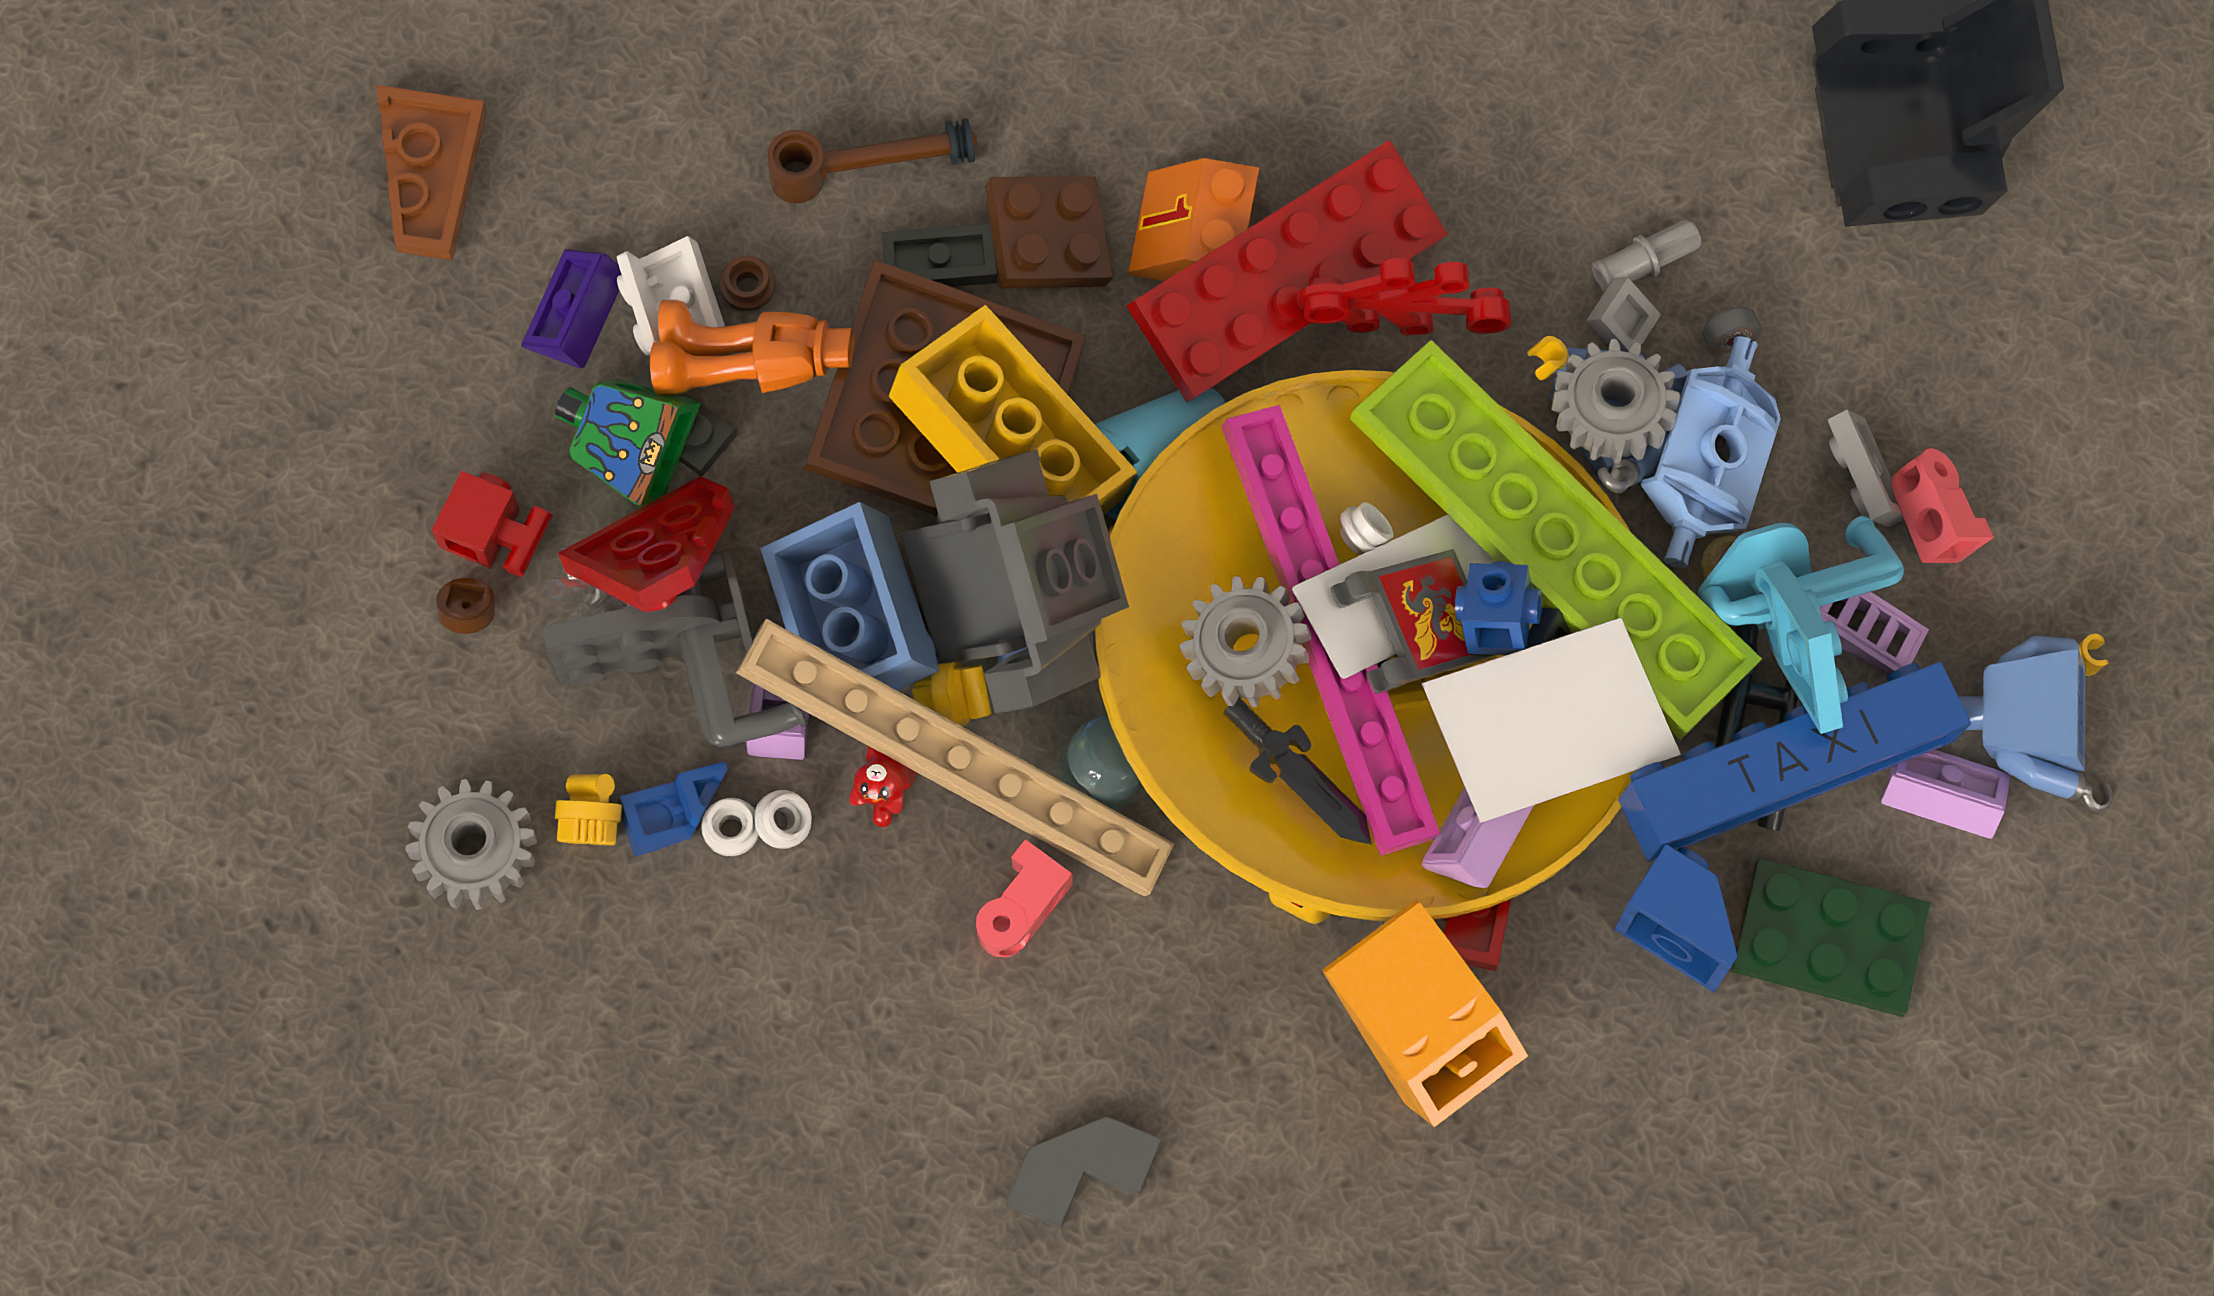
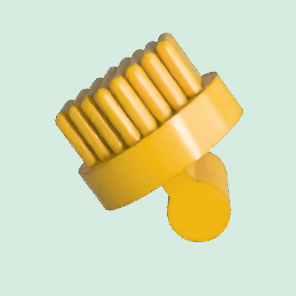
(955, 692)
(588, 814)

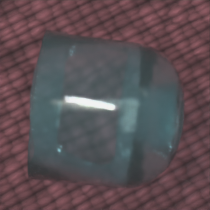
(1100, 764)

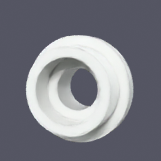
(1364, 528)
(719, 813)
(797, 815)

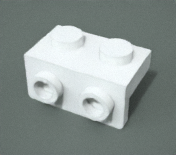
(665, 275)

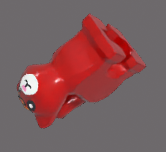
(881, 785)

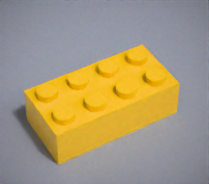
(990, 399)

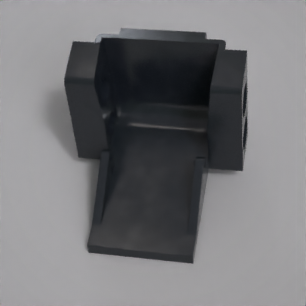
(1927, 101)

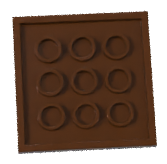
(861, 430)

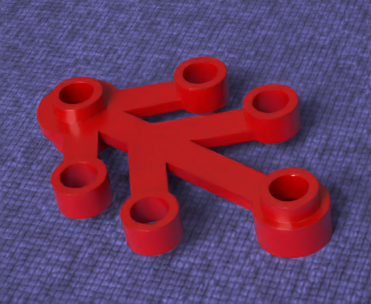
(1406, 302)

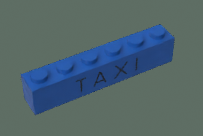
(1792, 760)

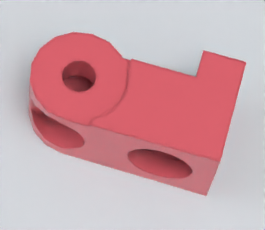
(1937, 509)
(1013, 919)

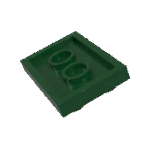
(1831, 937)

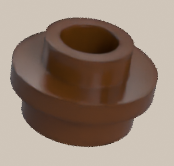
(743, 268)

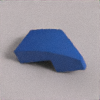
(669, 811)

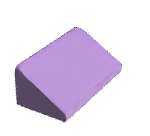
(1949, 791)
(1472, 849)

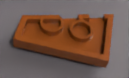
(429, 164)

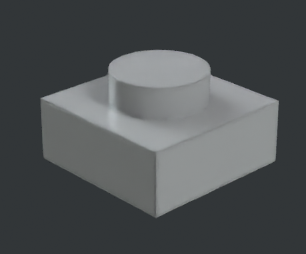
(1623, 314)

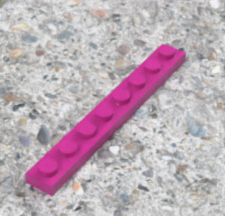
(1299, 551)

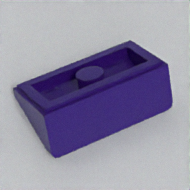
(574, 307)

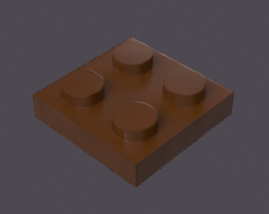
(1048, 232)

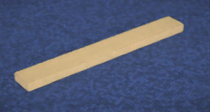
(955, 758)

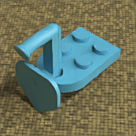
(1771, 584)

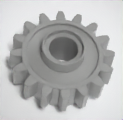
(1622, 376)
(1239, 613)
(477, 874)

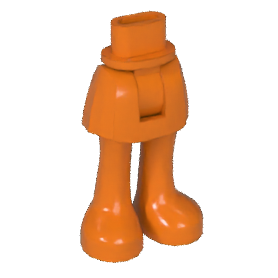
(778, 347)

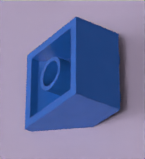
(1682, 917)

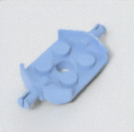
(1692, 484)

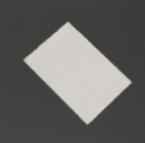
(1550, 719)

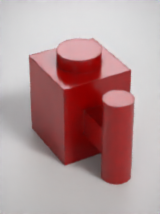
(482, 519)

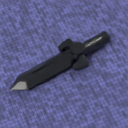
(1299, 772)

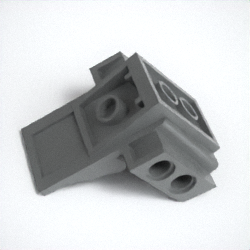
(1015, 575)

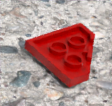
(654, 549)

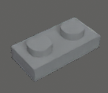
(1857, 450)

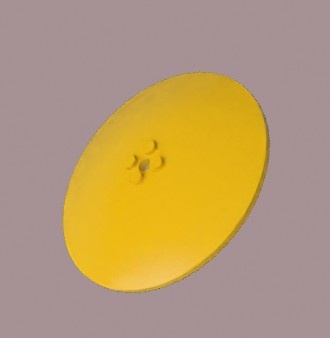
(1196, 529)

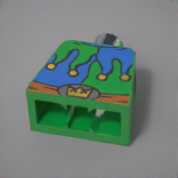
(628, 435)

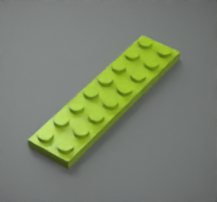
(1540, 516)

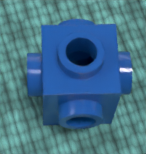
(1497, 608)

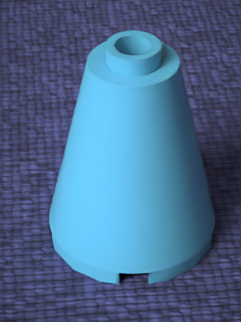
(1151, 427)

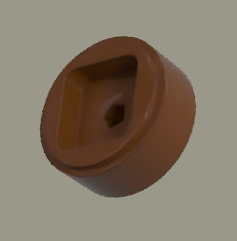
(465, 605)

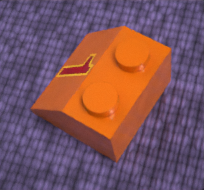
(1191, 213)

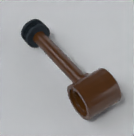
(805, 148)

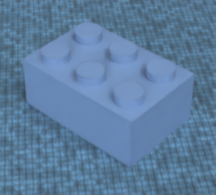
(851, 595)

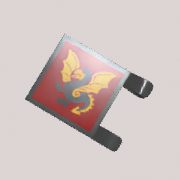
(1419, 616)

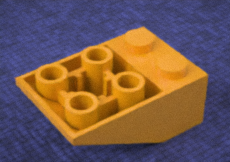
(1424, 1014)

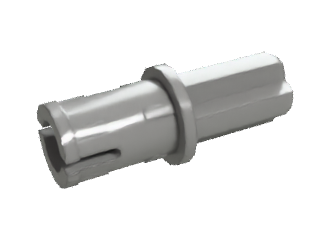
(1648, 254)

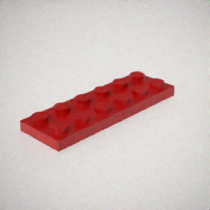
(1246, 291)

